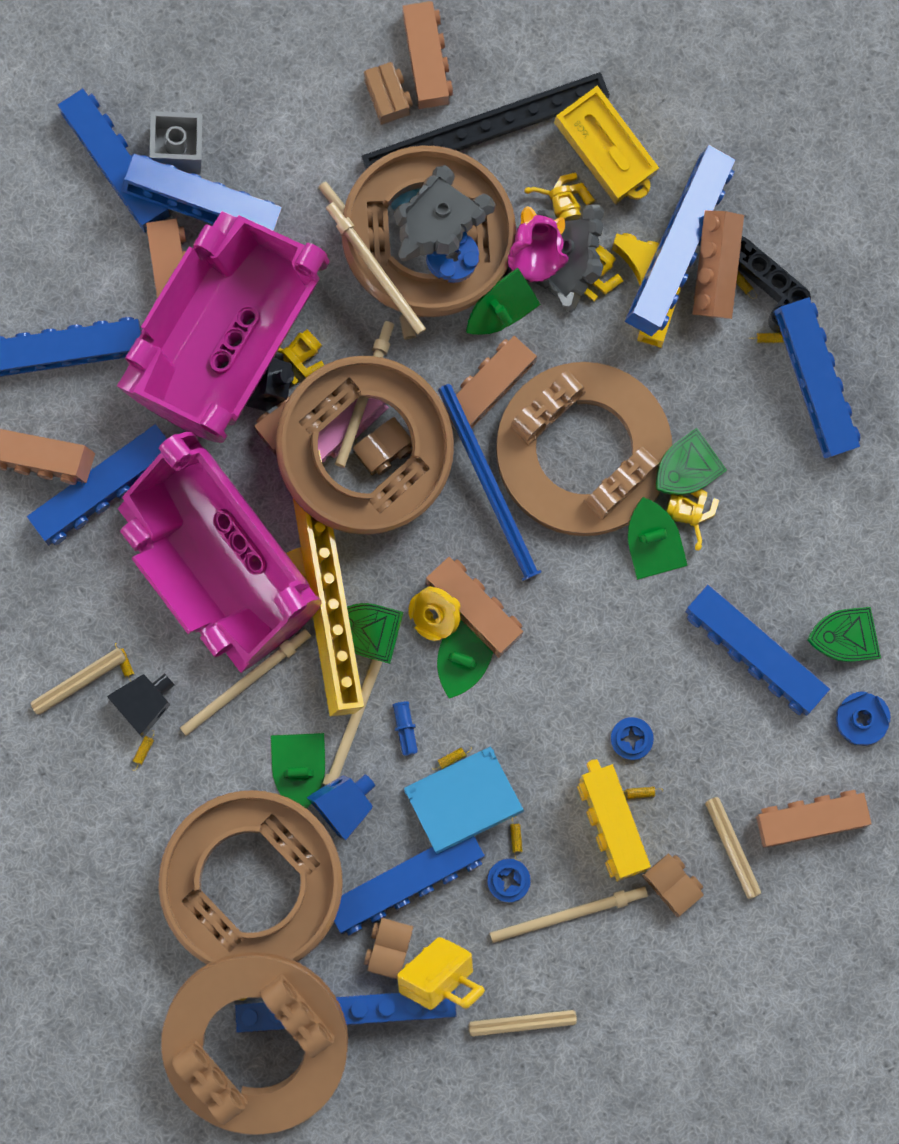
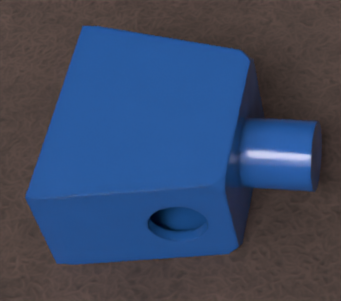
(343, 803)

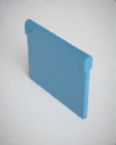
(463, 800)

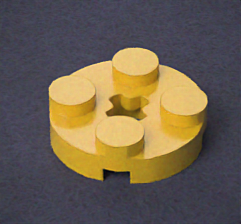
(443, 604)

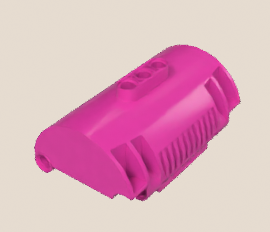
(218, 286)
(213, 556)

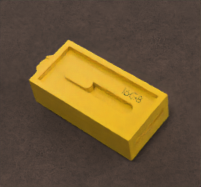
(607, 146)
(613, 821)

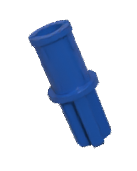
(405, 728)

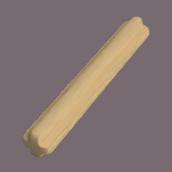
(78, 681)
(733, 848)
(522, 1023)

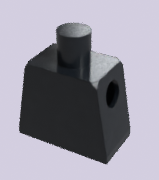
(273, 386)
(142, 701)

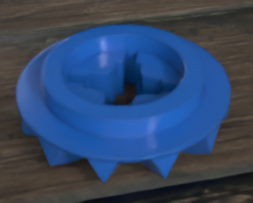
(641, 746)
(503, 868)

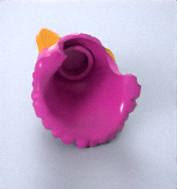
(538, 246)

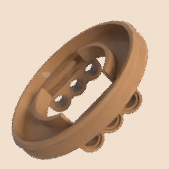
(407, 171)
(540, 405)
(408, 489)
(293, 833)
(306, 1011)

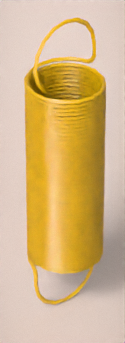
(744, 284)
(769, 338)
(126, 666)
(143, 750)
(451, 758)
(641, 792)
(516, 837)

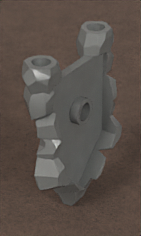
(438, 216)
(584, 263)

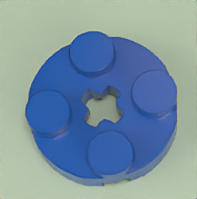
(458, 270)
(867, 704)

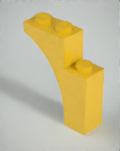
(638, 257)

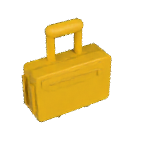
(437, 973)

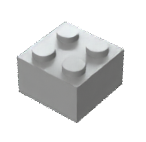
(177, 140)

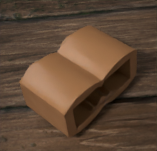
(383, 447)
(674, 884)
(389, 948)

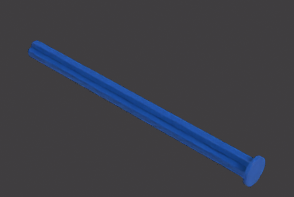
(488, 482)

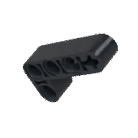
(764, 279)

